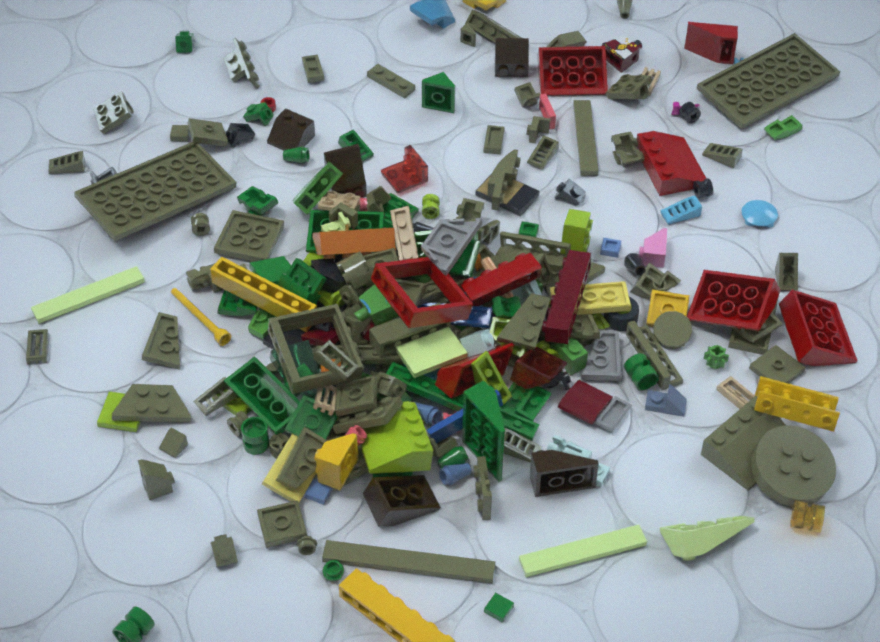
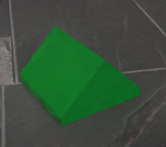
(438, 93)

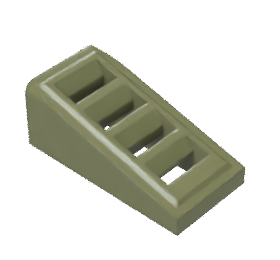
(544, 142)
(727, 154)
(71, 163)
(333, 351)
(211, 392)
(514, 438)

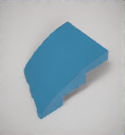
(433, 12)

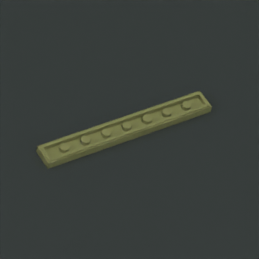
(409, 561)

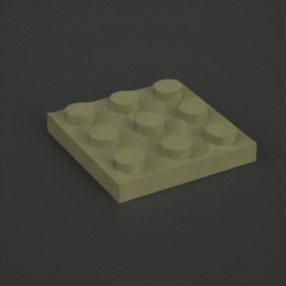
(249, 236)

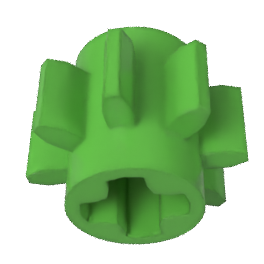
(716, 356)

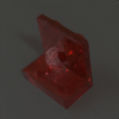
(407, 173)

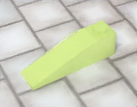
(698, 539)

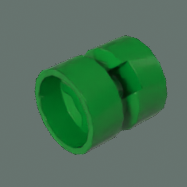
(641, 371)
(255, 435)
(136, 624)

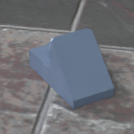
(668, 403)

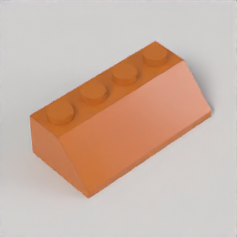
(353, 241)

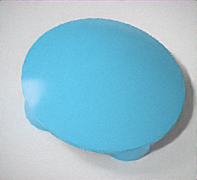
(759, 213)

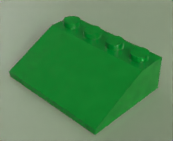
(366, 220)
(484, 426)

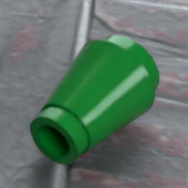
(297, 155)
(453, 457)

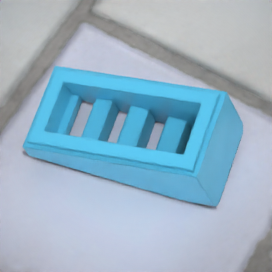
(691, 204)

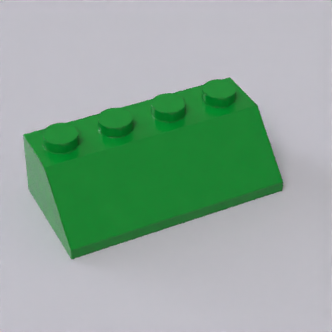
(263, 394)

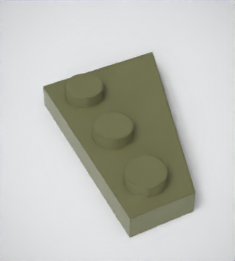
(526, 324)
(163, 343)

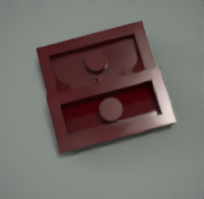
(320, 337)
(585, 402)

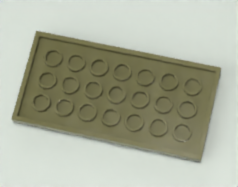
(768, 80)
(154, 190)

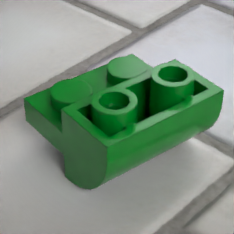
(303, 281)

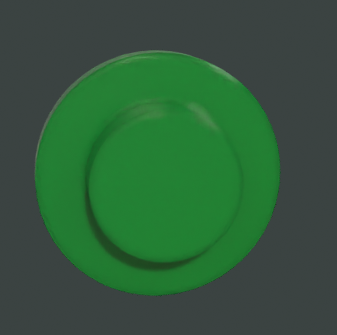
(333, 570)

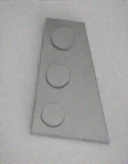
(604, 358)

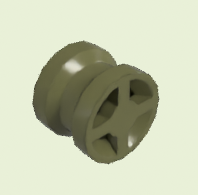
(200, 224)
(236, 422)
(277, 440)

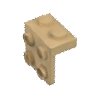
(332, 199)

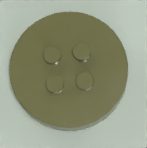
(793, 465)

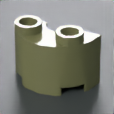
(625, 149)
(469, 210)
(355, 270)

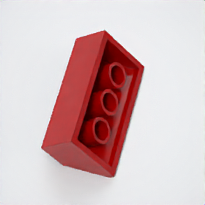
(502, 279)
(459, 375)

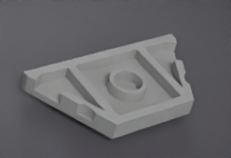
(449, 241)

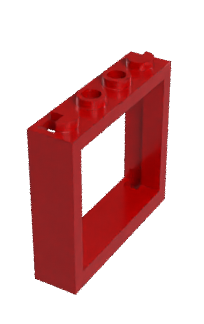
(384, 279)

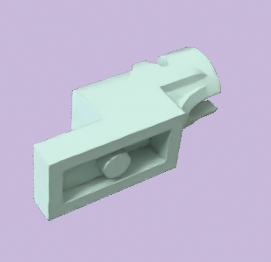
(561, 445)

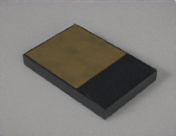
(516, 199)

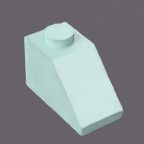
(478, 342)

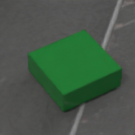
(529, 229)
(498, 607)

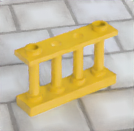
(796, 403)

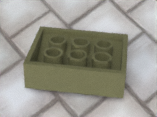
(734, 441)

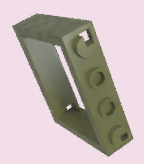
(305, 319)

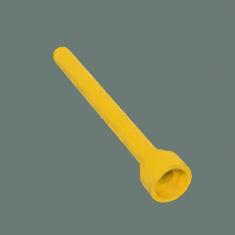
(221, 335)

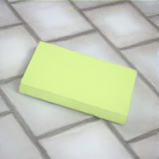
(431, 352)

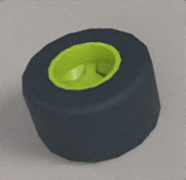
(619, 320)

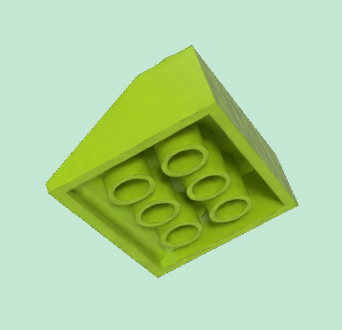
(399, 444)

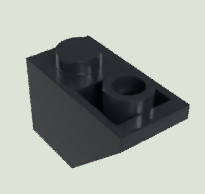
(329, 270)

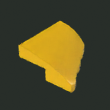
(484, 4)

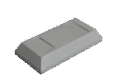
(613, 414)

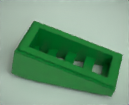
(344, 141)

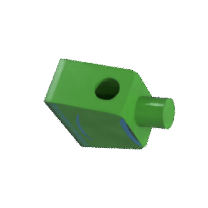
(375, 307)

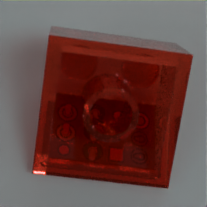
(536, 368)

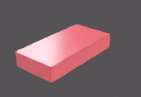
(547, 110)

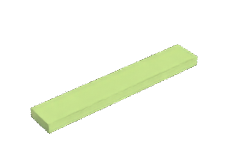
(87, 294)
(582, 550)

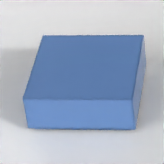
(610, 247)
(318, 492)

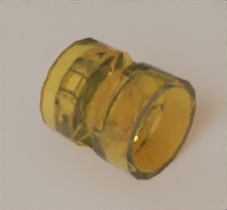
(807, 516)

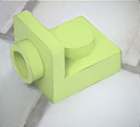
(341, 224)

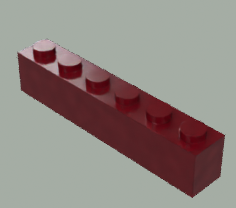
(567, 297)

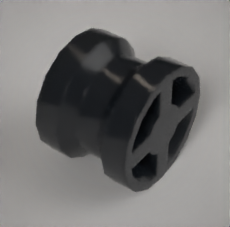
(690, 112)
(703, 188)

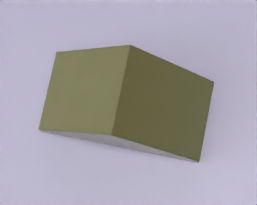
(787, 271)

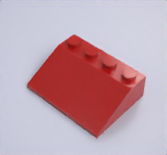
(572, 70)
(669, 162)
(733, 300)
(816, 330)

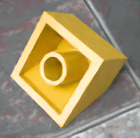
(336, 460)

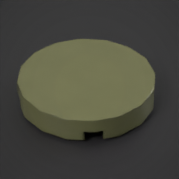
(672, 329)

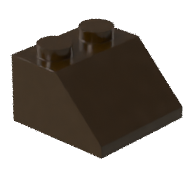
(511, 57)
(291, 130)

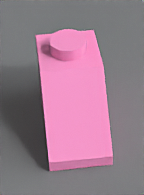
(654, 249)

